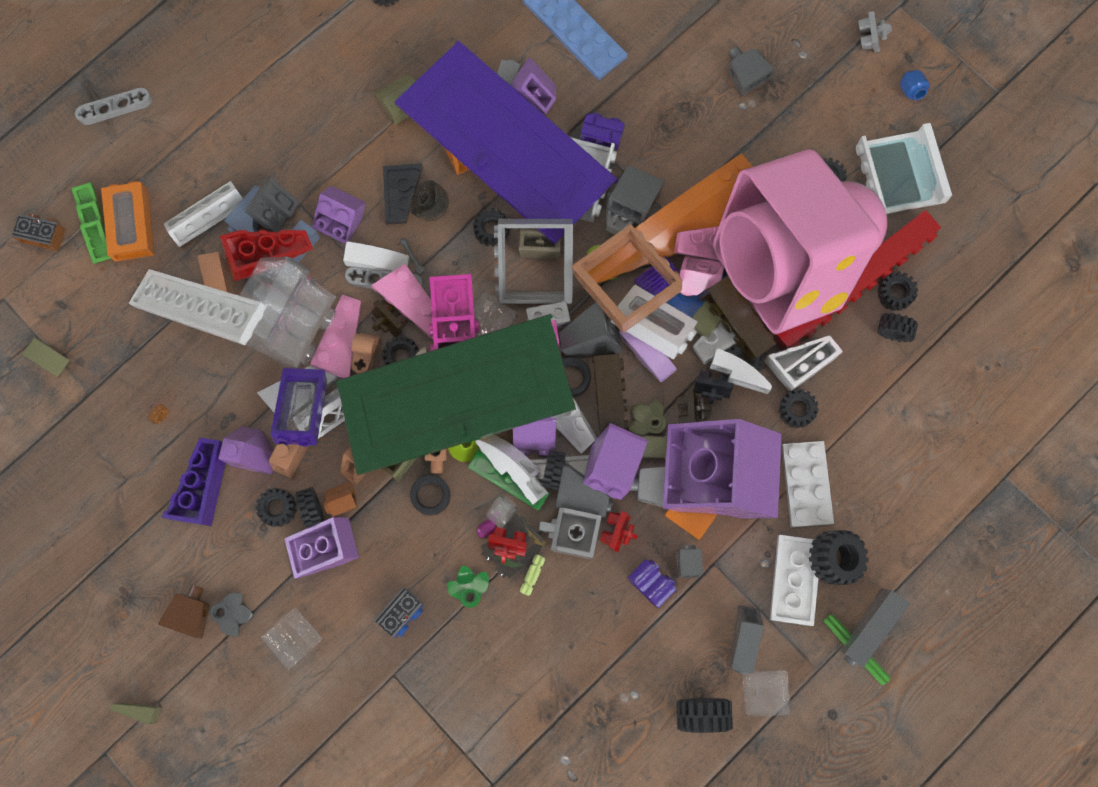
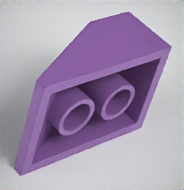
(536, 437)
(321, 547)

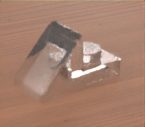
(502, 511)

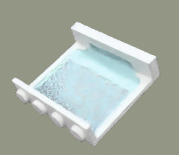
(905, 170)

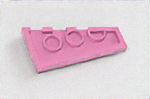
(407, 296)
(335, 350)

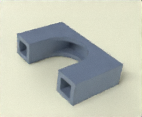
(240, 220)

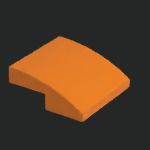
(692, 522)

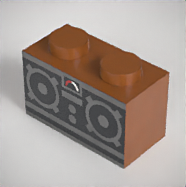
(38, 232)

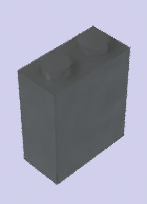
(635, 195)

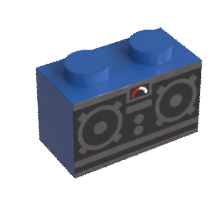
(399, 613)

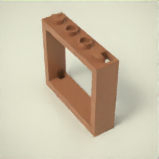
(648, 250)

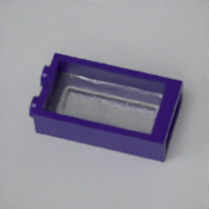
(299, 406)

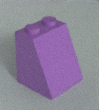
(614, 461)

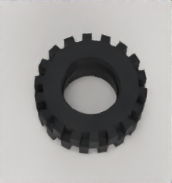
(852, 557)
(704, 715)

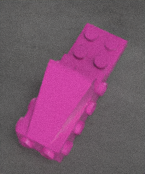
(452, 310)

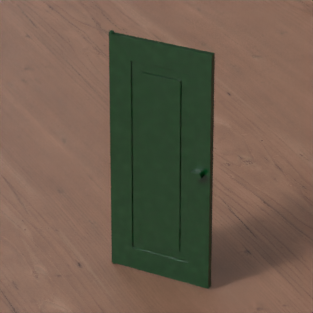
(455, 395)

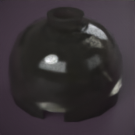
(430, 201)

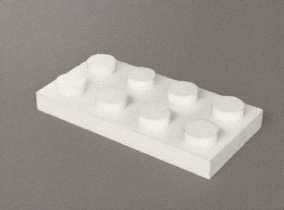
(807, 484)
(793, 582)

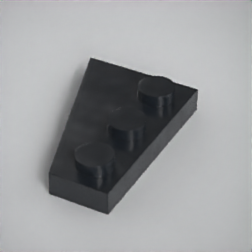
(399, 186)

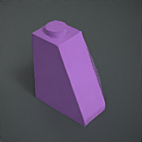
(247, 450)

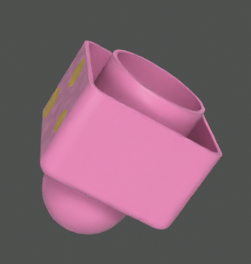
(797, 238)

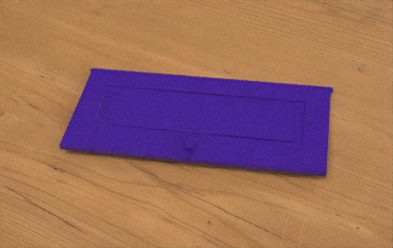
(505, 140)

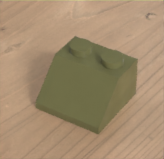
(391, 93)

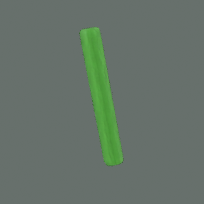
(843, 634)

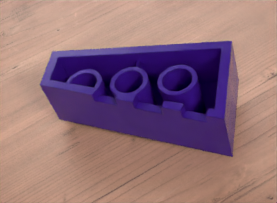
(199, 486)

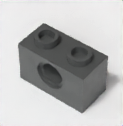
(689, 562)

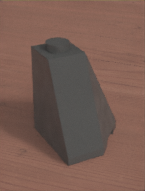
(590, 335)

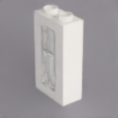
(663, 328)

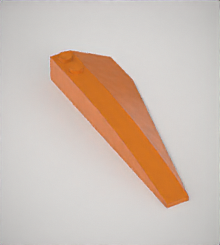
(693, 210)

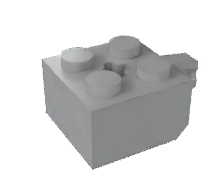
(568, 521)

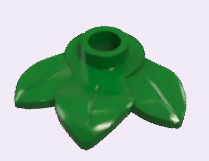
(466, 584)

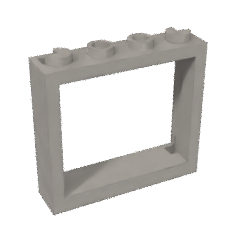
(533, 297)

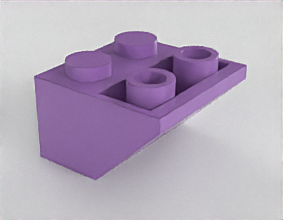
(535, 86)
(338, 214)

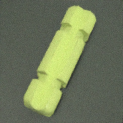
(532, 575)

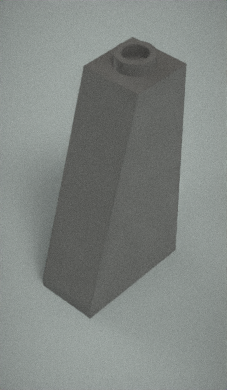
(874, 627)

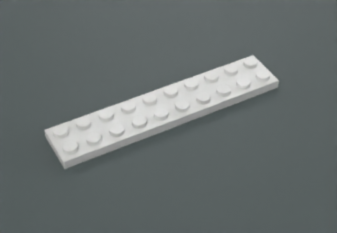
(198, 306)

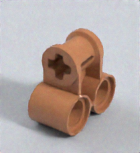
(365, 349)

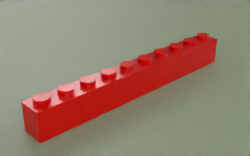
(888, 255)

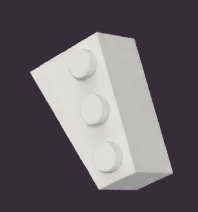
(802, 362)

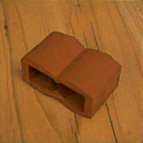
(340, 499)

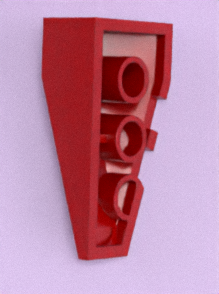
(246, 248)

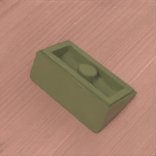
(706, 321)

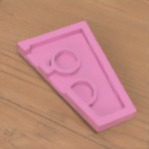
(697, 243)

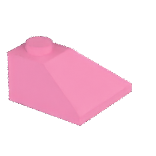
(699, 274)

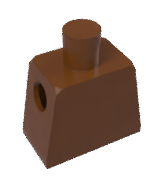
(187, 613)

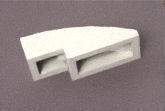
(373, 257)
(740, 371)

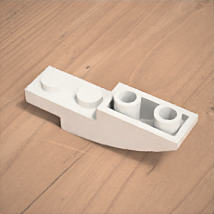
(511, 460)

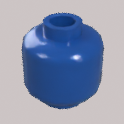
(914, 85)

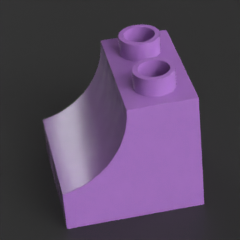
(722, 469)

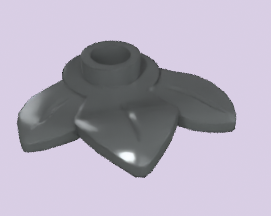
(233, 616)

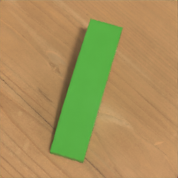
(92, 221)

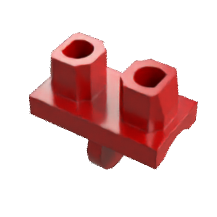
(615, 539)
(507, 547)

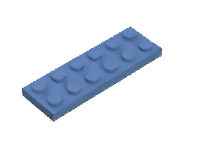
(579, 34)

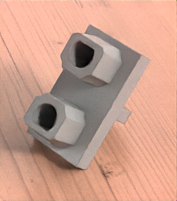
(869, 24)

